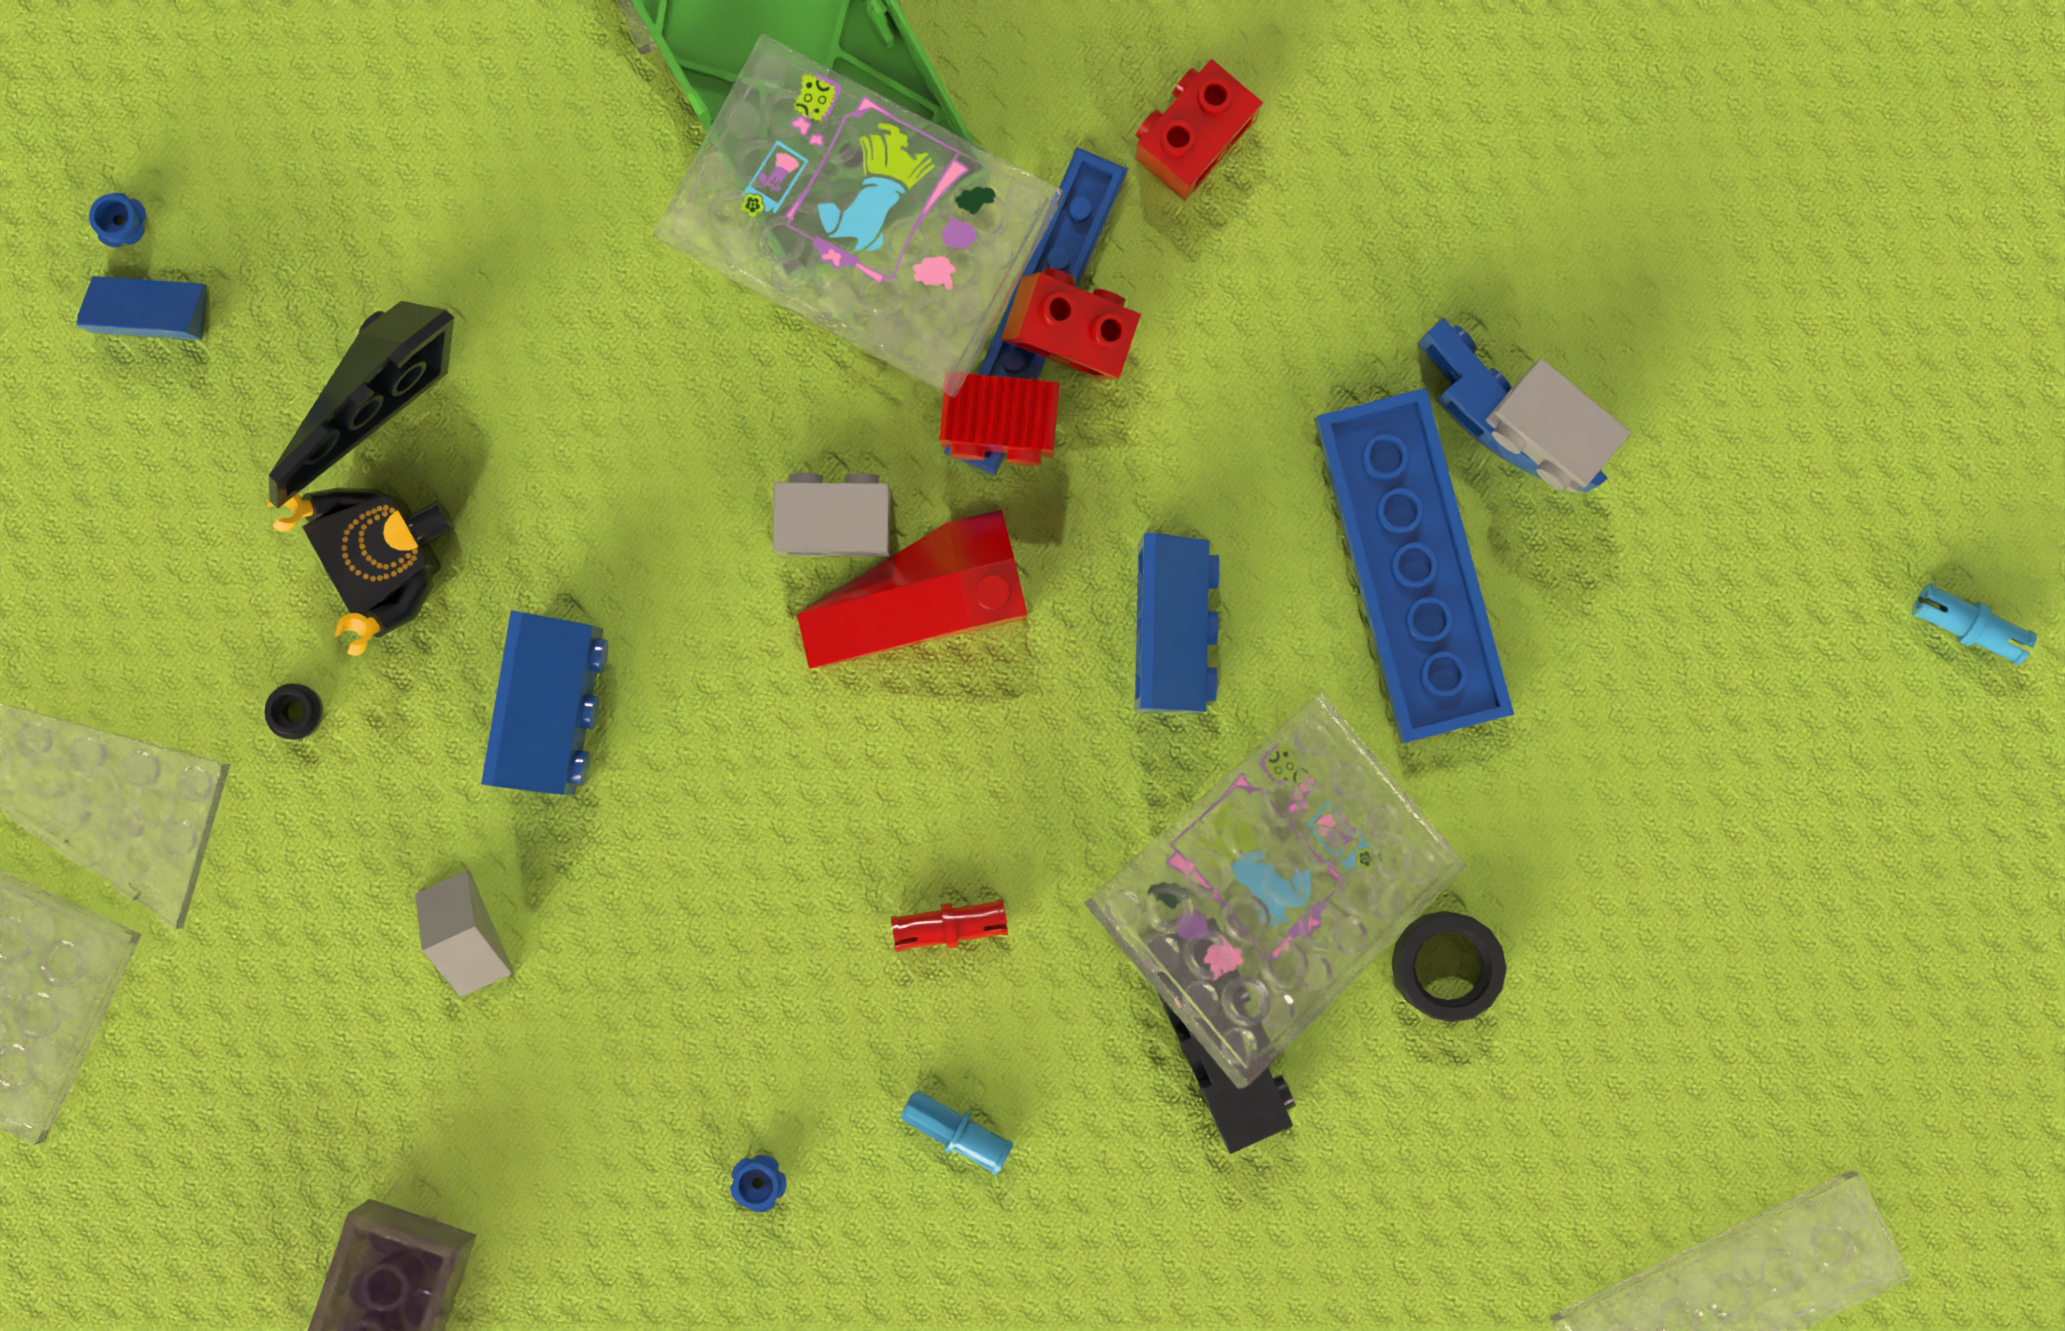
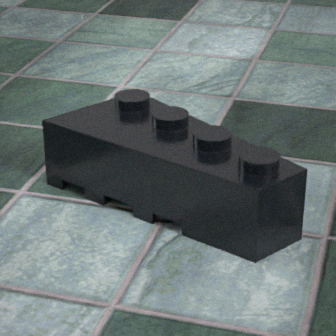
(1239, 1114)

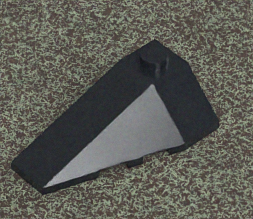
(381, 374)

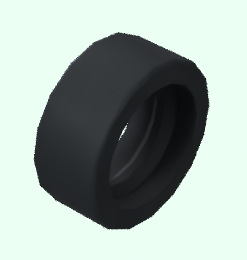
(1491, 975)

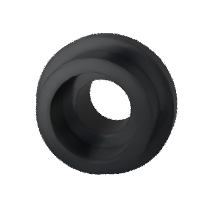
(277, 711)

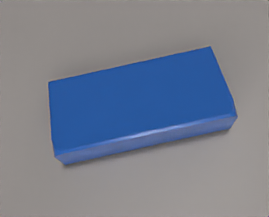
(144, 308)

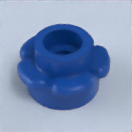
(103, 217)
(757, 1198)

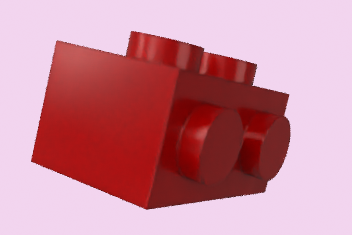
(1197, 128)
(1071, 324)

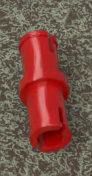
(949, 925)

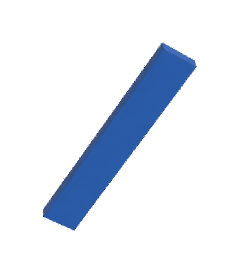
(1067, 246)

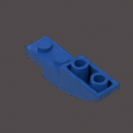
(1474, 391)

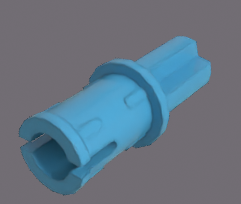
(956, 1131)

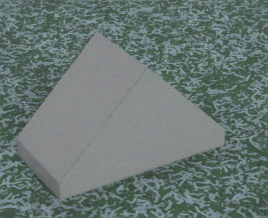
(460, 934)

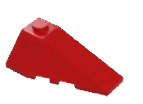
(929, 591)

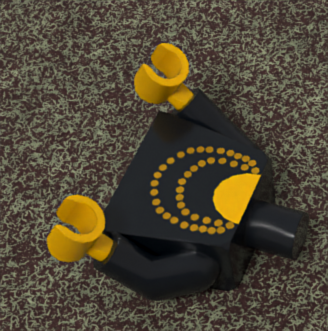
(372, 554)

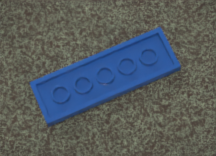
(1413, 565)

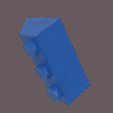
(1175, 624)
(544, 705)

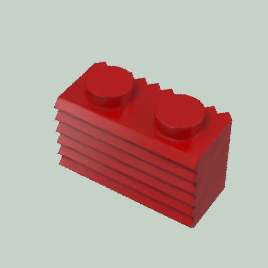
(1001, 417)

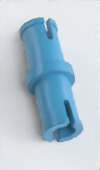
(1974, 624)

